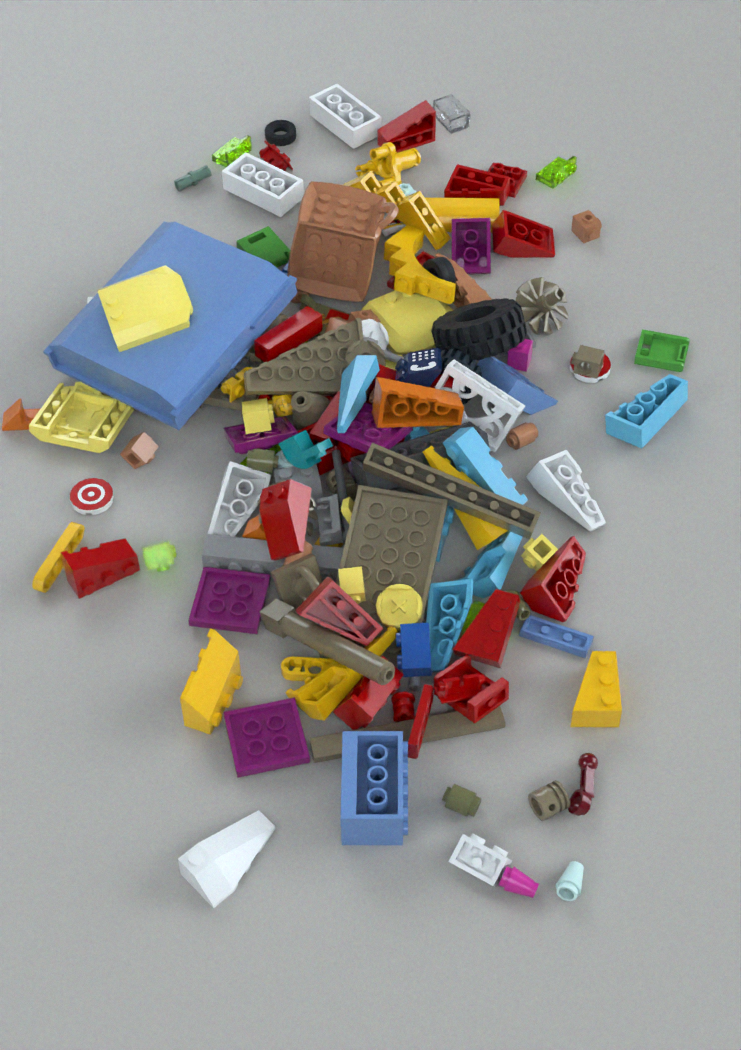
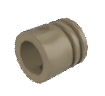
(351, 485)
(549, 800)

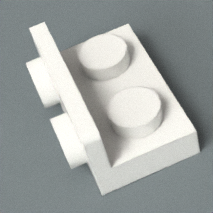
(480, 860)

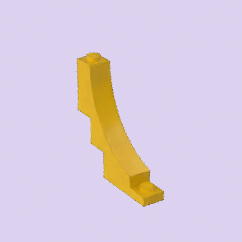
(412, 209)

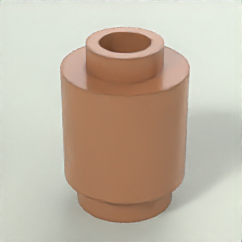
(522, 435)

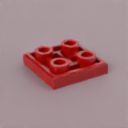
(516, 175)

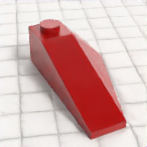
(554, 584)

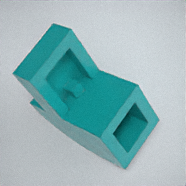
(302, 452)

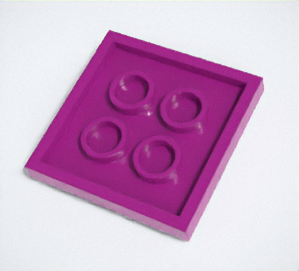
(364, 431)
(242, 442)
(229, 600)
(266, 737)

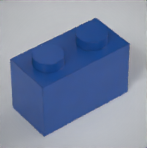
(415, 650)

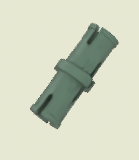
(192, 178)

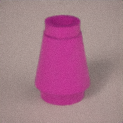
(517, 882)

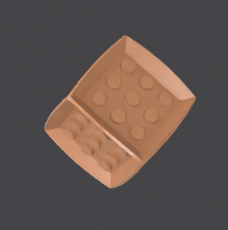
(337, 240)

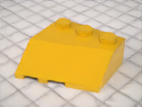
(212, 685)

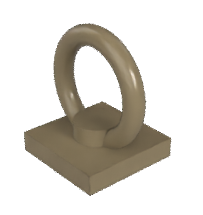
(297, 580)

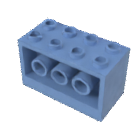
(374, 788)

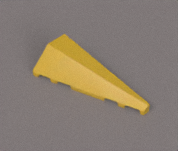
(478, 530)
(329, 688)

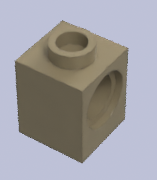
(588, 361)

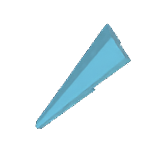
(354, 383)
(493, 565)

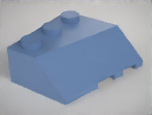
(515, 385)

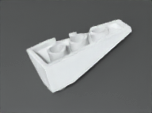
(561, 484)
(237, 499)
(222, 859)

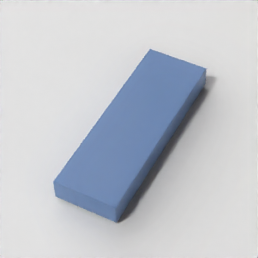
(556, 636)

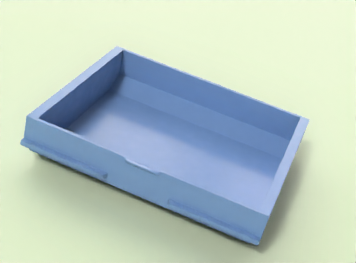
(171, 376)

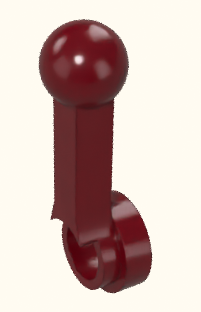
(581, 799)

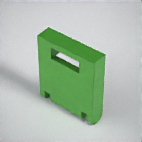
(266, 246)
(665, 353)

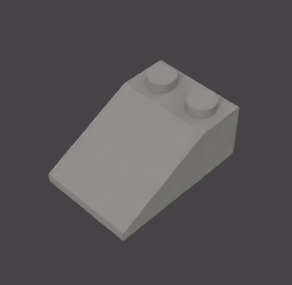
(308, 477)

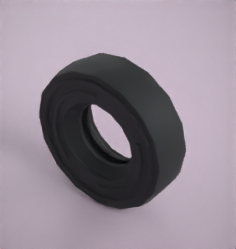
(280, 125)

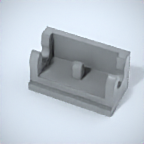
(330, 520)

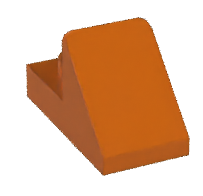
(17, 417)

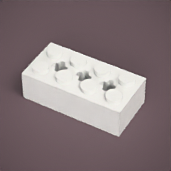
(345, 115)
(263, 184)

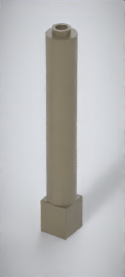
(284, 622)

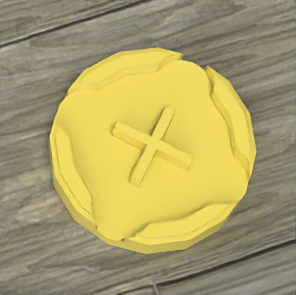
(399, 606)

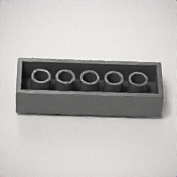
(414, 450)

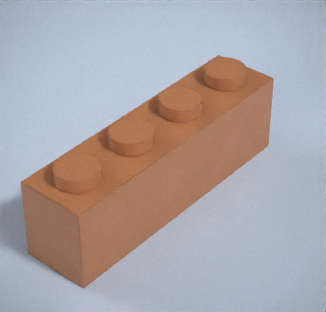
(466, 289)

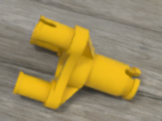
(389, 163)

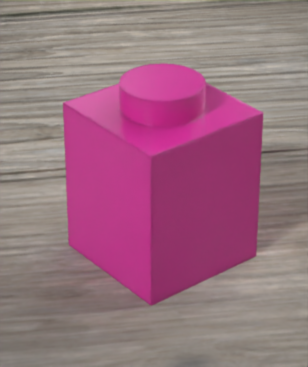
(521, 355)

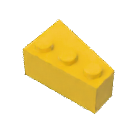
(599, 694)

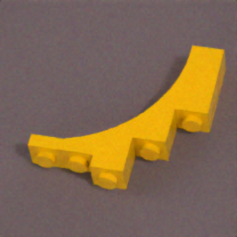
(408, 272)

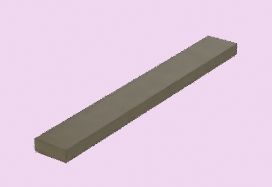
(438, 728)

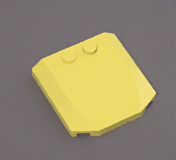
(146, 307)
(407, 319)
(80, 418)

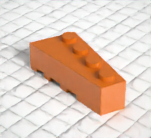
(414, 405)

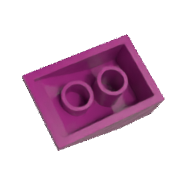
(472, 244)

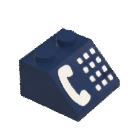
(419, 367)

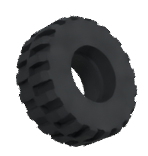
(481, 328)

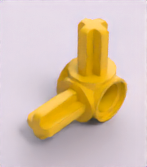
(281, 405)

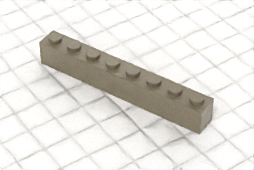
(458, 492)

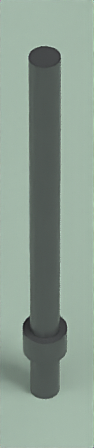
(341, 487)

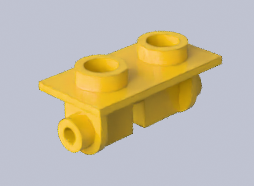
(235, 387)

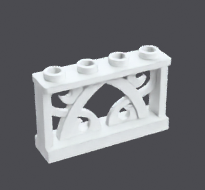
(503, 402)

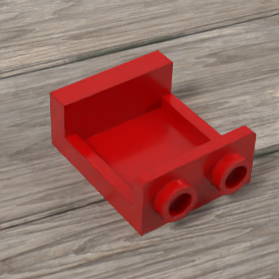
(483, 703)

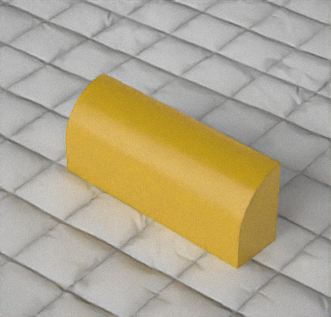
(458, 208)

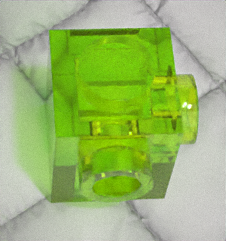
(159, 555)

